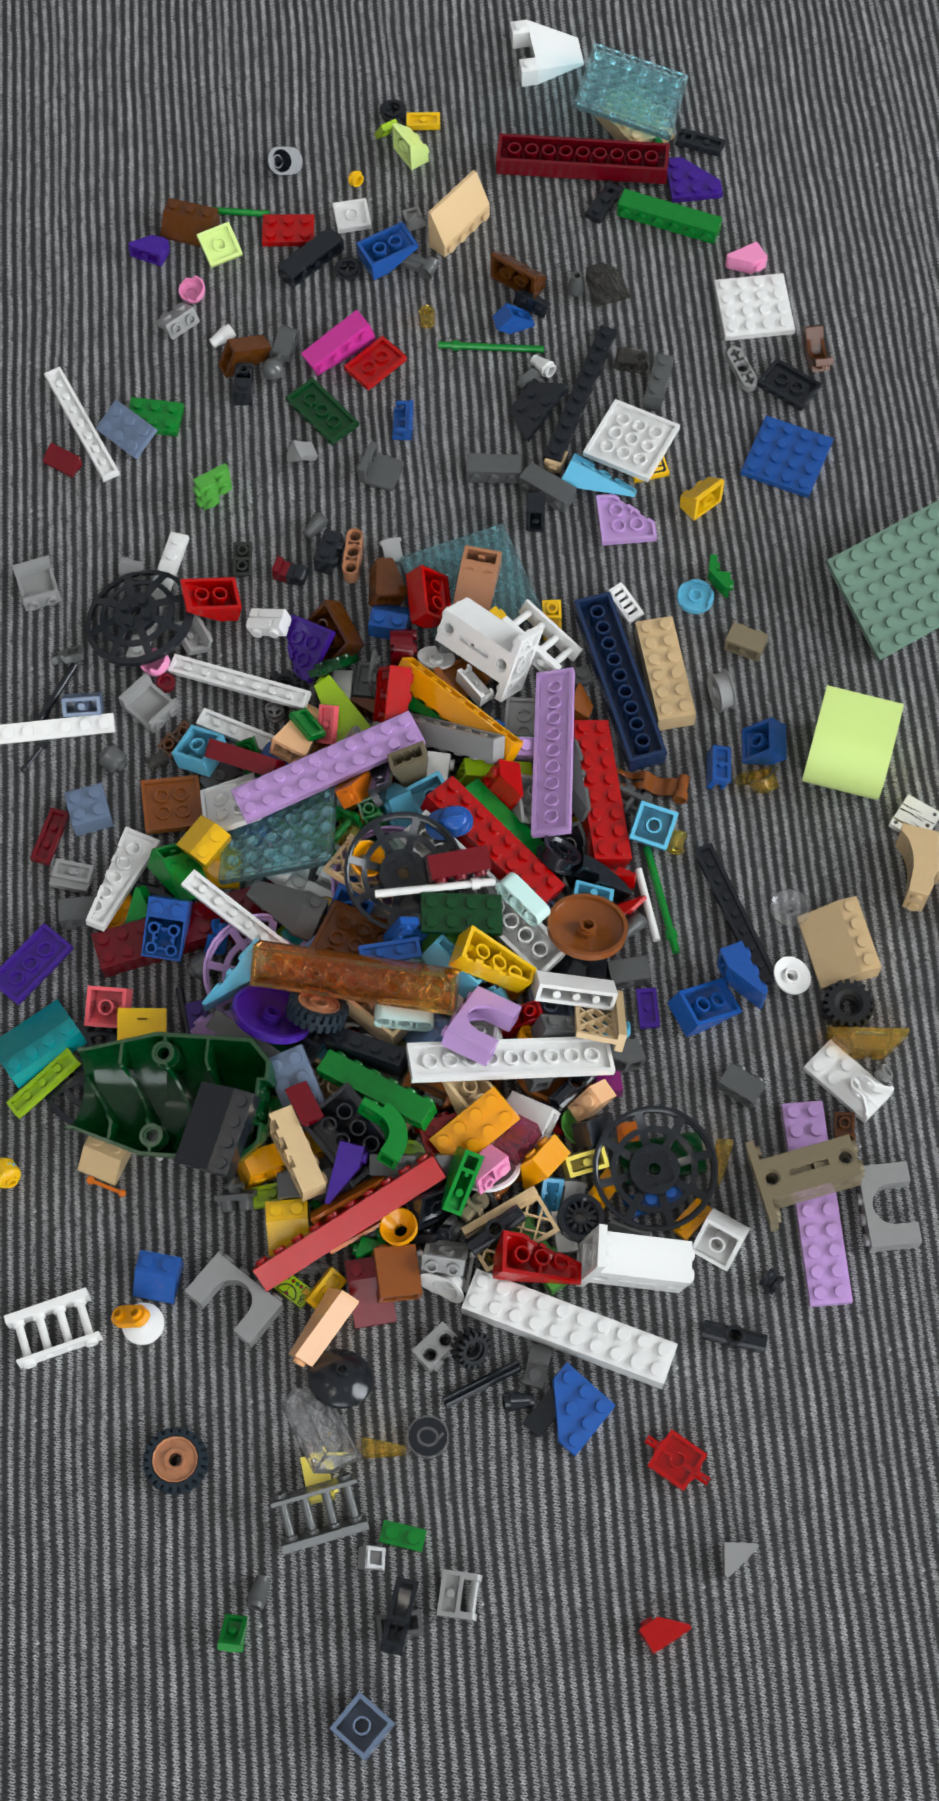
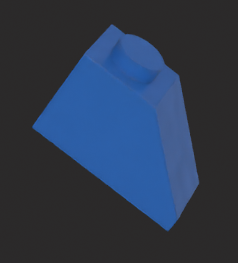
(512, 319)

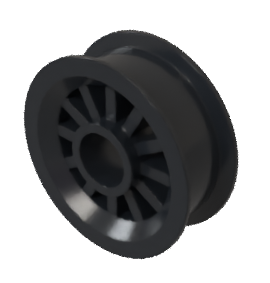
(558, 854)
(573, 1200)

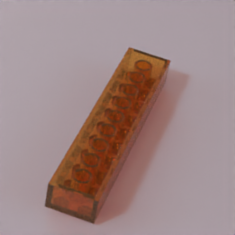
(355, 977)

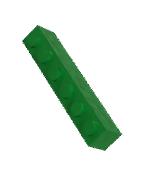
(669, 216)
(504, 815)
(371, 1084)

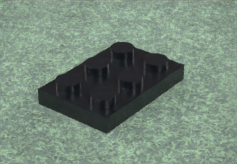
(789, 384)

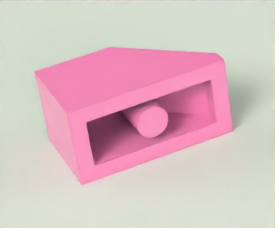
(747, 259)

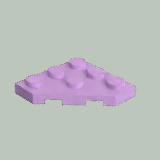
(622, 522)

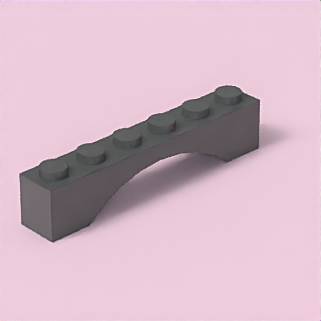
(628, 1060)

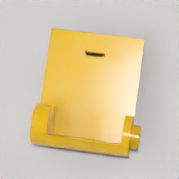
(140, 1021)

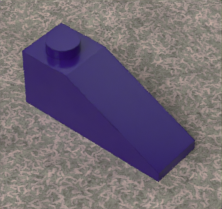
(348, 1162)

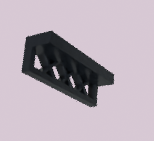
(379, 782)

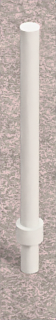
(473, 883)

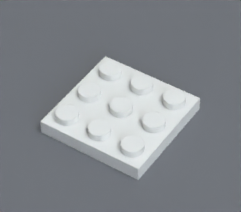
(220, 804)

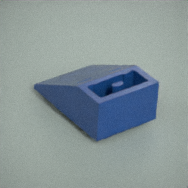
(166, 927)
(741, 973)

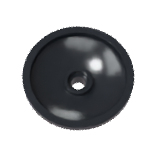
(338, 1388)

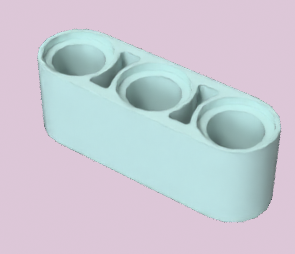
(522, 899)
(403, 1018)

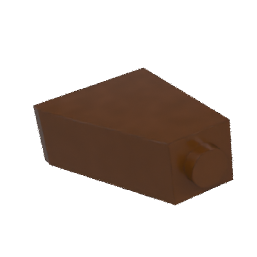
(243, 350)
(386, 584)

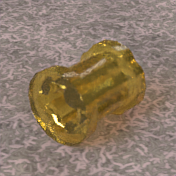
(426, 313)
(677, 842)

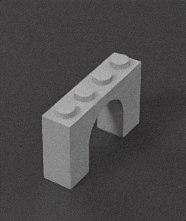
(879, 1234)
(222, 1273)

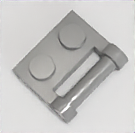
(451, 1595)

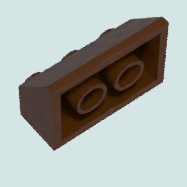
(185, 220)
(516, 274)
(334, 617)

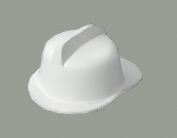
(444, 1285)

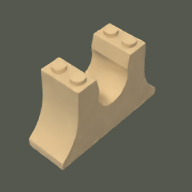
(921, 856)

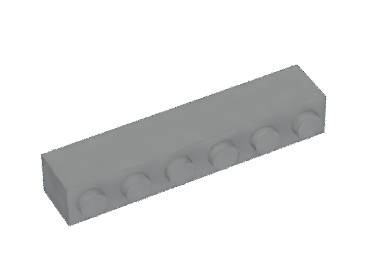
(460, 739)

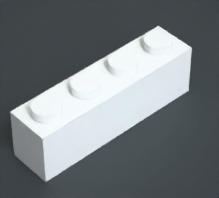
(574, 990)

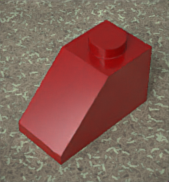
(661, 1632)

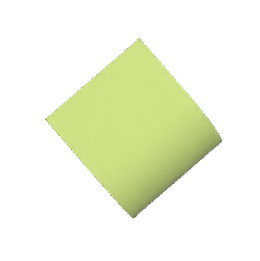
(853, 742)

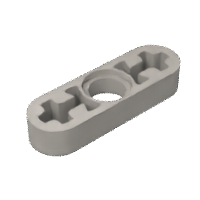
(741, 376)

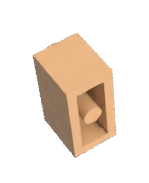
(592, 1100)

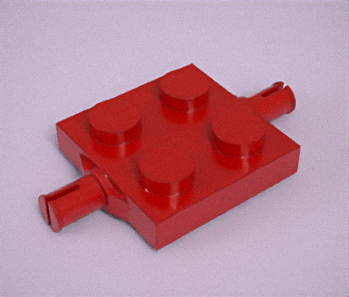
(677, 1460)

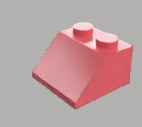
(103, 1005)

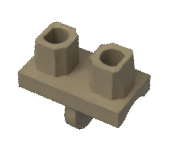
(475, 1207)

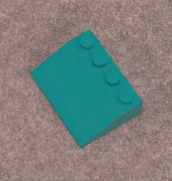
(38, 1042)

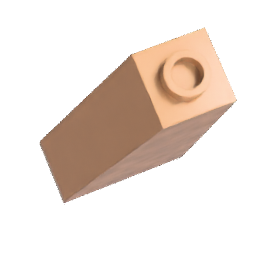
(290, 743)
(322, 1326)

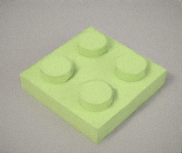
(219, 245)

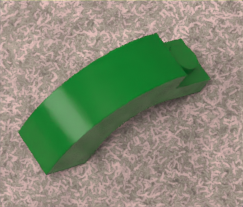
(393, 1127)

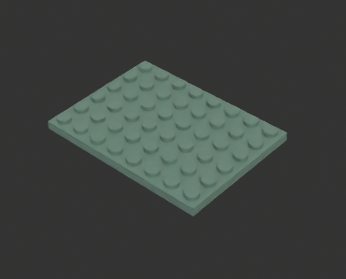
(893, 581)

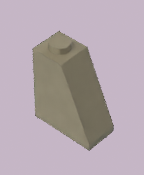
(409, 763)

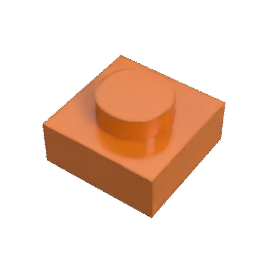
(624, 1129)

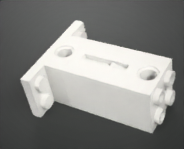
(489, 644)
(635, 1261)

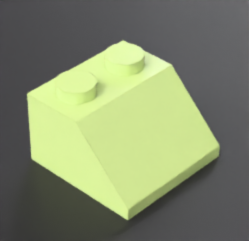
(409, 146)

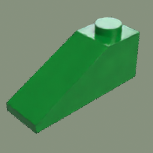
(460, 1179)

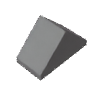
(735, 1555)

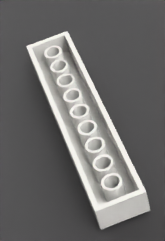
(518, 936)
(569, 1328)

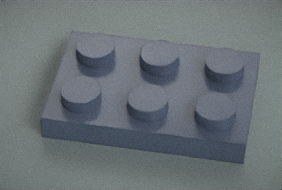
(126, 429)
(293, 1068)

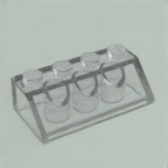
(319, 1432)

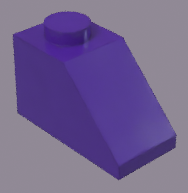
(150, 249)

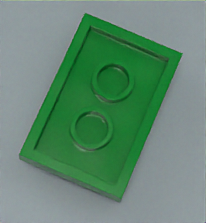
(162, 415)

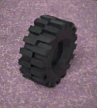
(847, 992)

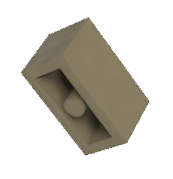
(746, 642)

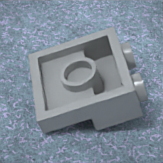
(445, 1257)

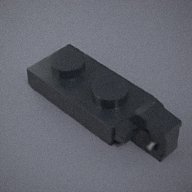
(432, 1234)

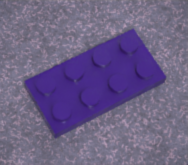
(32, 963)

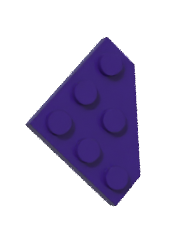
(690, 182)
(307, 645)

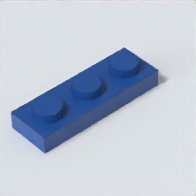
(396, 949)

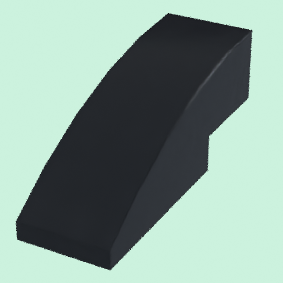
(598, 874)
(399, 1616)

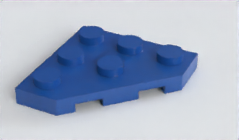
(577, 1408)

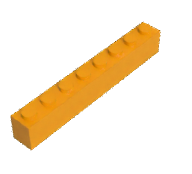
(454, 706)

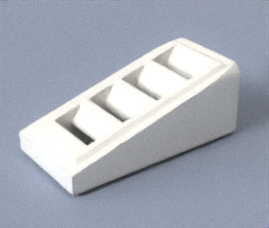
(618, 593)

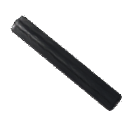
(481, 1383)

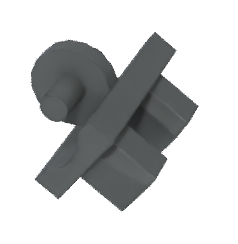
(631, 798)
(228, 1198)

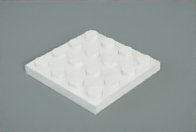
(754, 307)
(631, 440)

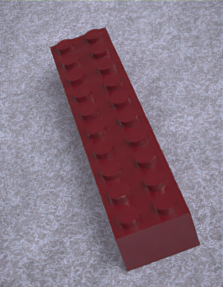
(582, 158)
(121, 946)

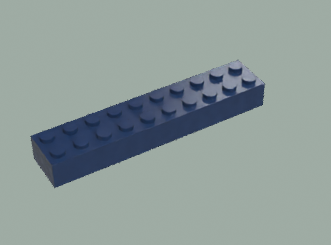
(619, 681)

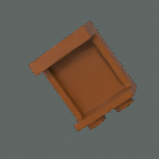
(449, 675)
(432, 1088)
(397, 1273)

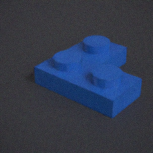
(404, 928)

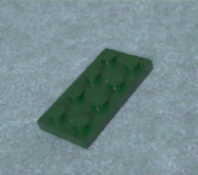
(322, 411)
(457, 911)
(692, 1138)

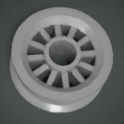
(721, 690)

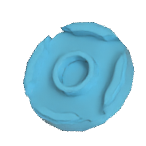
(695, 596)

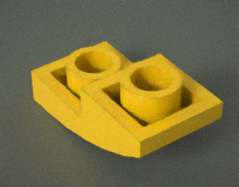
(552, 610)

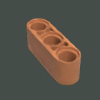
(353, 563)

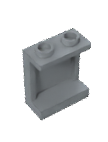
(37, 583)
(148, 703)

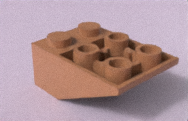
(478, 575)

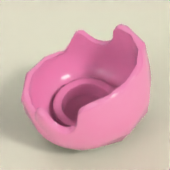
(192, 290)
(158, 667)

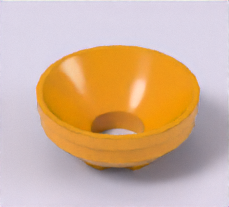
(361, 849)
(395, 1219)

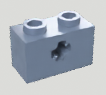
(82, 704)

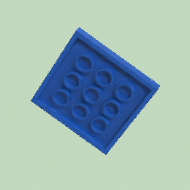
(787, 456)

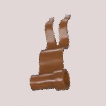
(660, 786)

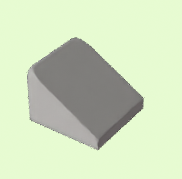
(371, 1558)

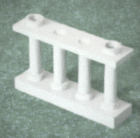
(552, 632)
(38, 1313)

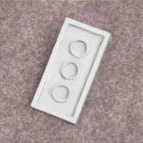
(847, 1081)

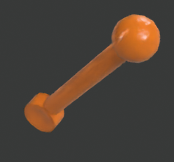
(91, 1180)

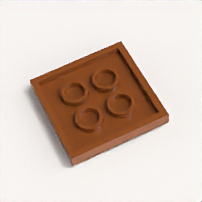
(171, 803)

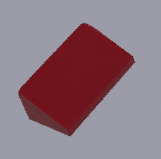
(62, 460)
(304, 1103)

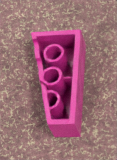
(339, 343)

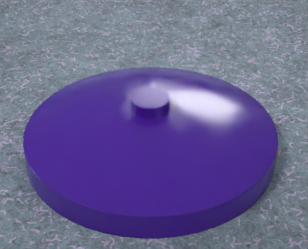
(263, 1015)

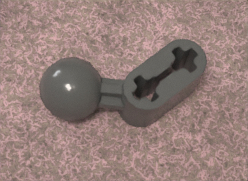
(282, 351)

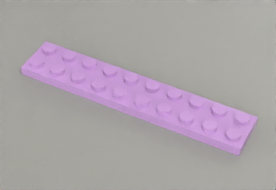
(553, 753)
(325, 767)
(818, 1218)

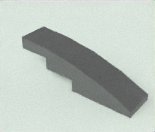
(378, 1169)

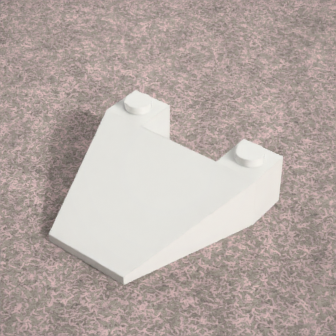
(551, 52)

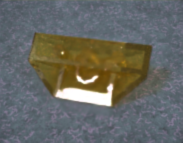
(867, 1042)

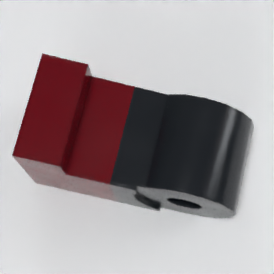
(289, 572)

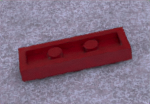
(50, 836)

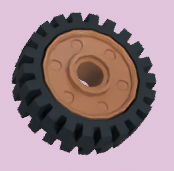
(317, 1012)
(183, 1476)

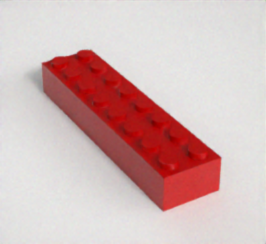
(606, 821)
(504, 848)

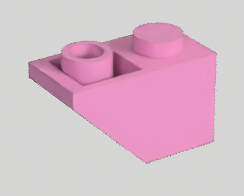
(493, 1167)

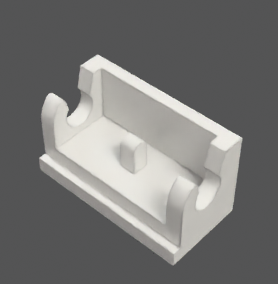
(474, 686)

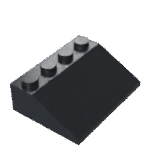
(346, 1124)
(217, 1129)

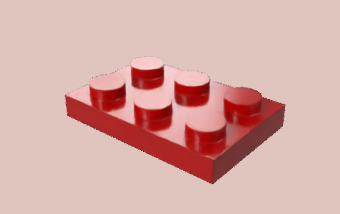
(287, 229)
(375, 363)

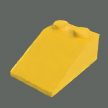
(285, 1221)

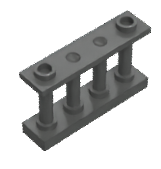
(334, 1529)

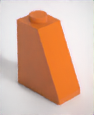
(353, 790)

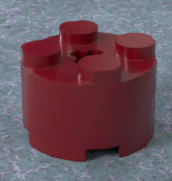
(402, 645)

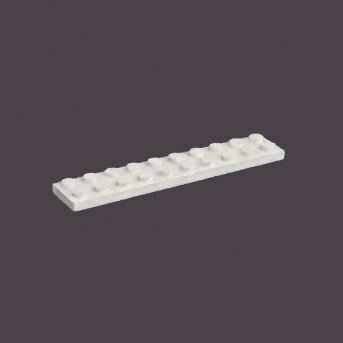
(512, 1060)

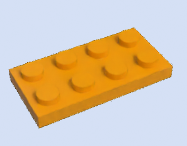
(477, 1124)

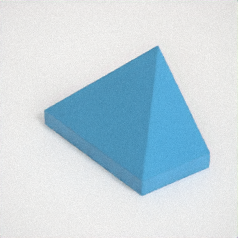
(551, 1193)

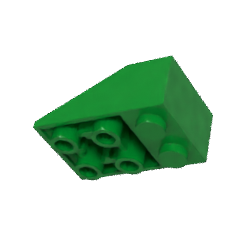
(172, 867)

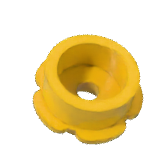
(355, 178)

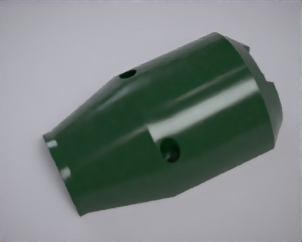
(147, 1085)

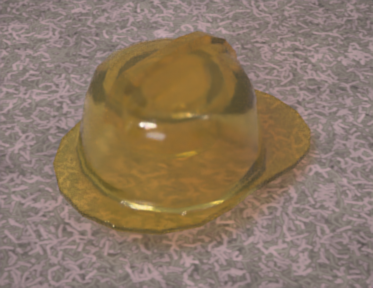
(760, 780)

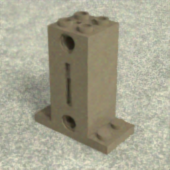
(804, 1174)

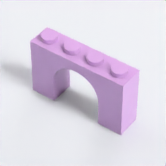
(479, 1006)

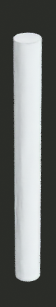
(647, 905)

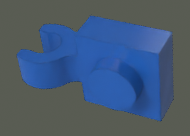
(217, 927)

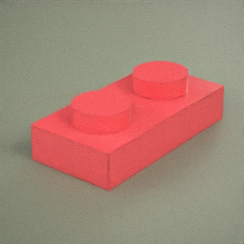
(328, 720)

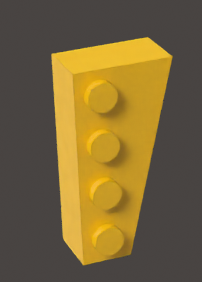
(490, 961)

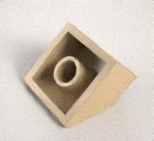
(103, 1160)

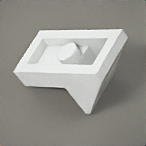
(289, 880)

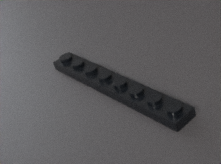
(733, 909)

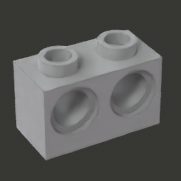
(431, 1343)

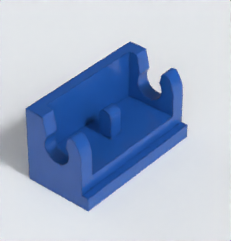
(403, 420)
(718, 766)

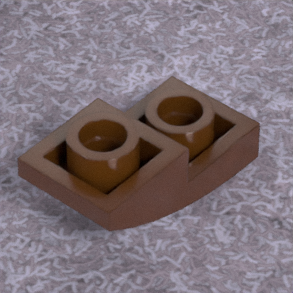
(170, 741)
(844, 1124)

